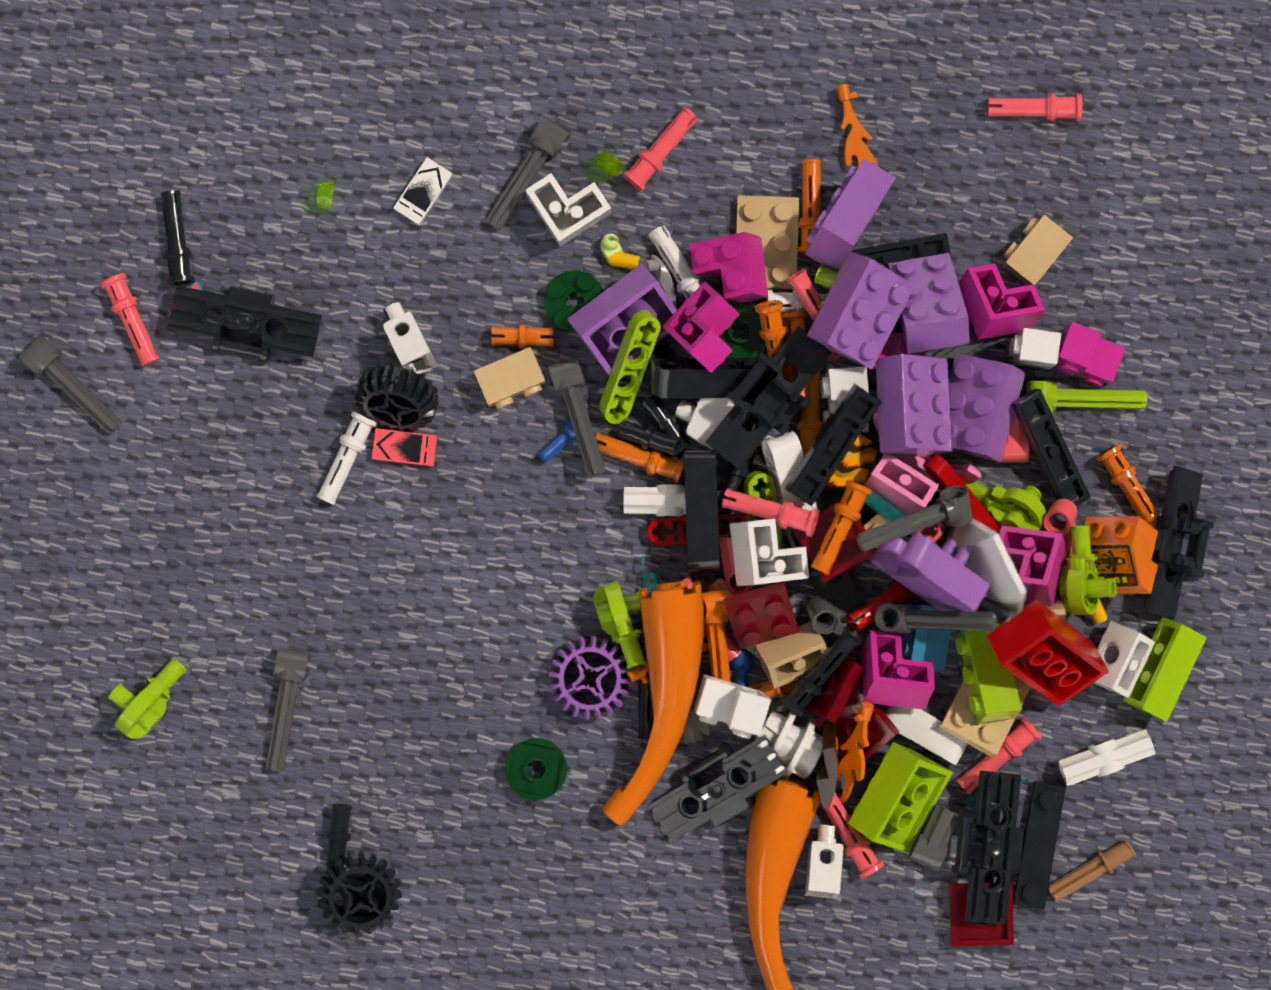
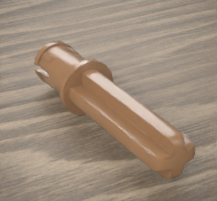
(1092, 870)

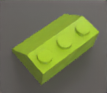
(900, 798)

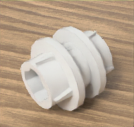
(795, 747)

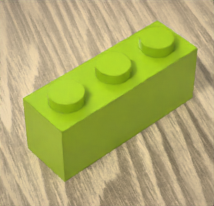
(1166, 669)
(991, 685)

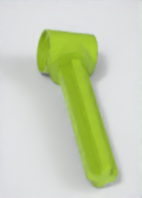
(1088, 397)

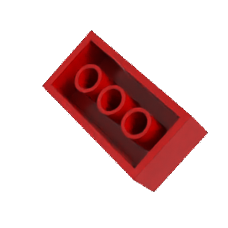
(1047, 653)

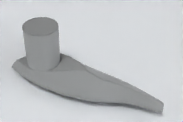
(663, 276)

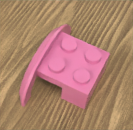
(906, 482)

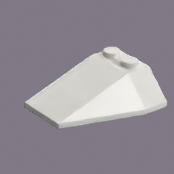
(991, 563)

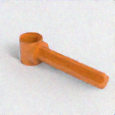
(715, 617)

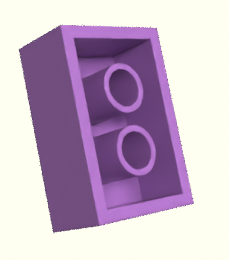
(848, 214)
(861, 310)
(935, 310)
(606, 318)
(913, 405)
(982, 405)

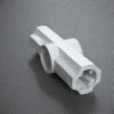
(659, 500)
(1106, 757)

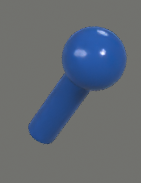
(559, 442)
(742, 664)

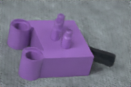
(937, 575)

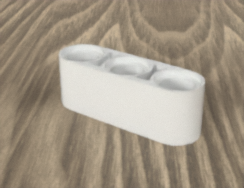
(782, 459)
(925, 731)

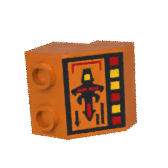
(1124, 552)

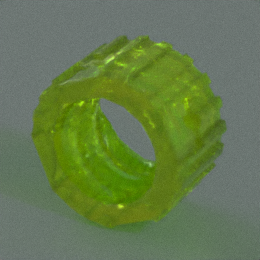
(609, 163)
(325, 194)

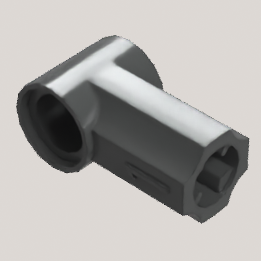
(834, 621)
(933, 841)

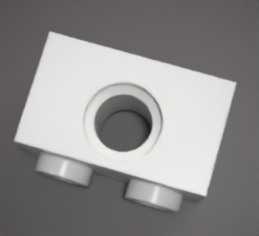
(1035, 348)
(1124, 655)

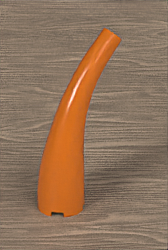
(673, 649)
(774, 845)

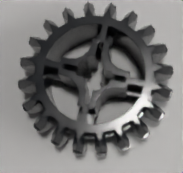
(396, 397)
(367, 883)

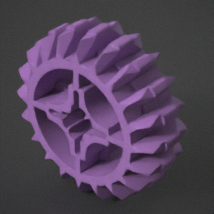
(566, 692)

